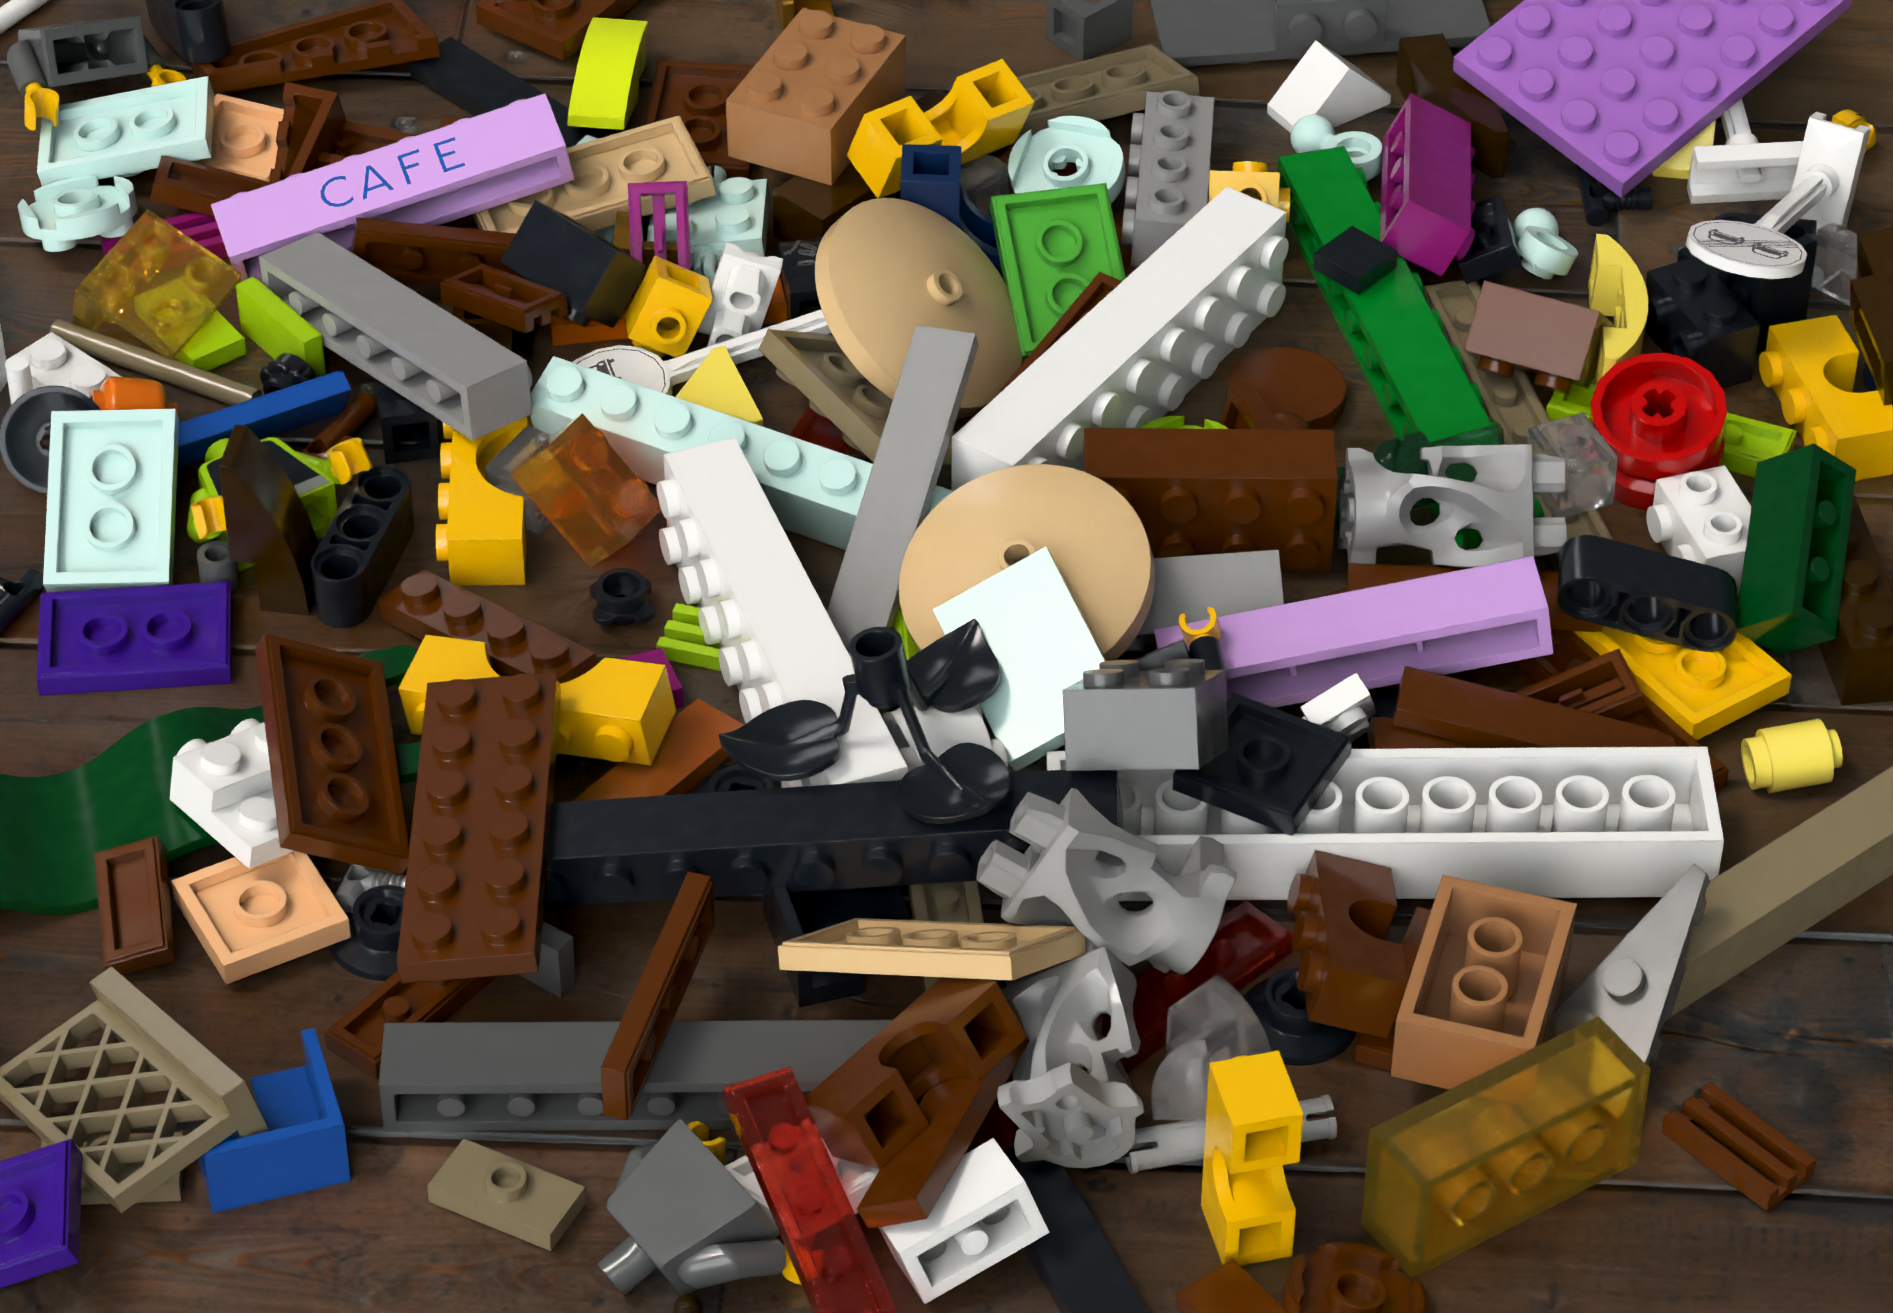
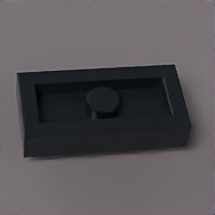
(1494, 242)

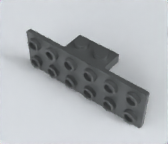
(1285, 29)

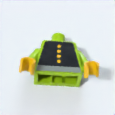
(311, 477)

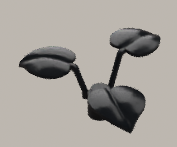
(948, 674)

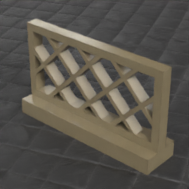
(165, 1060)

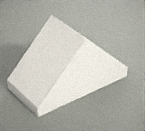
(1326, 87)

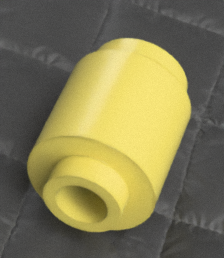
(1791, 756)

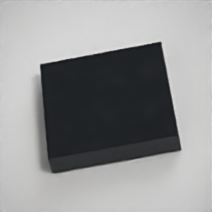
(1272, 766)

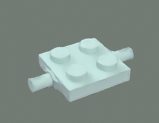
(733, 216)

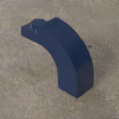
(934, 181)

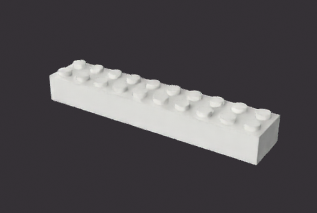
(1491, 816)

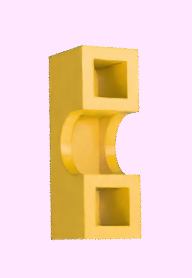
(978, 114)
(1813, 376)
(1248, 1138)

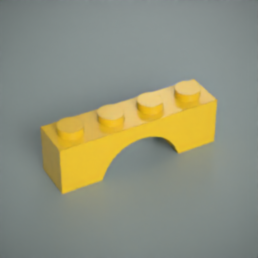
(484, 524)
(606, 714)

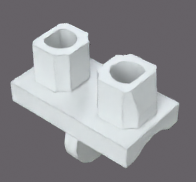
(739, 294)

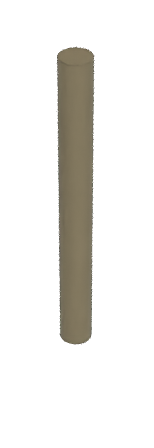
(154, 364)

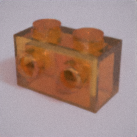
(586, 490)

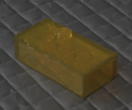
(1504, 1146)

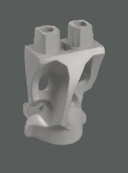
(1497, 503)
(1084, 866)
(1058, 1106)

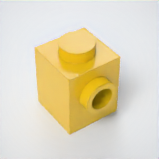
(667, 308)

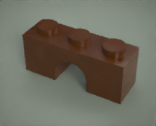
(1340, 926)
(947, 1033)

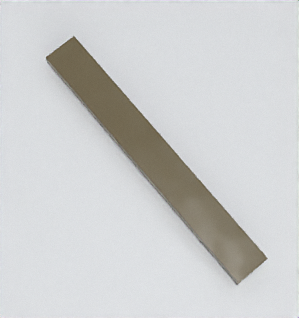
(1506, 400)

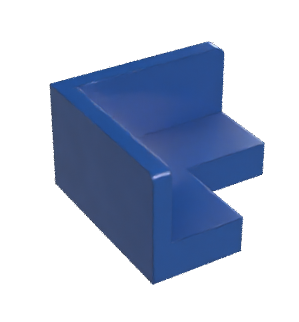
(298, 1153)

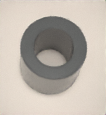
(215, 564)

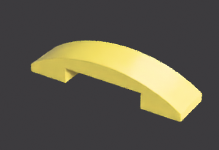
(1620, 292)

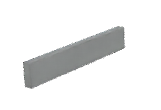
(901, 478)

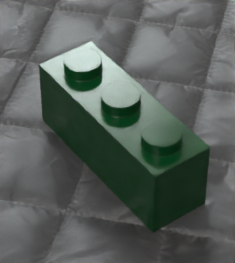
(1796, 550)

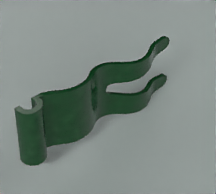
(119, 798)

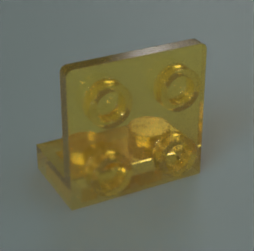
(155, 286)

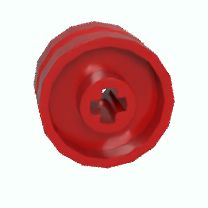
(1660, 420)

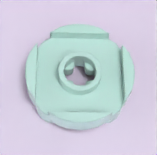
(1067, 140)
(78, 210)

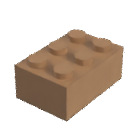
(811, 94)
(1481, 982)

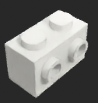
(1702, 519)
(974, 1224)

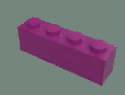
(1427, 185)

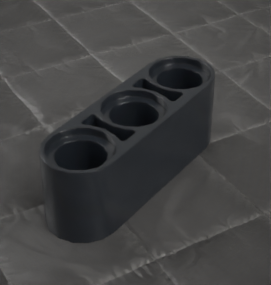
(192, 28)
(362, 546)
(1647, 593)

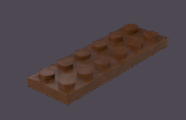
(480, 829)

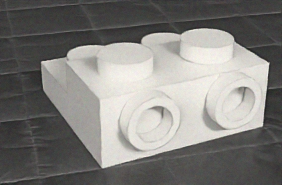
(231, 792)

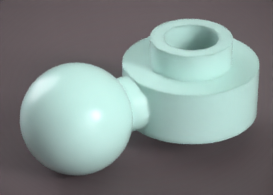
(1317, 133)
(1540, 245)

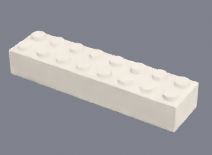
(1139, 343)
(762, 604)

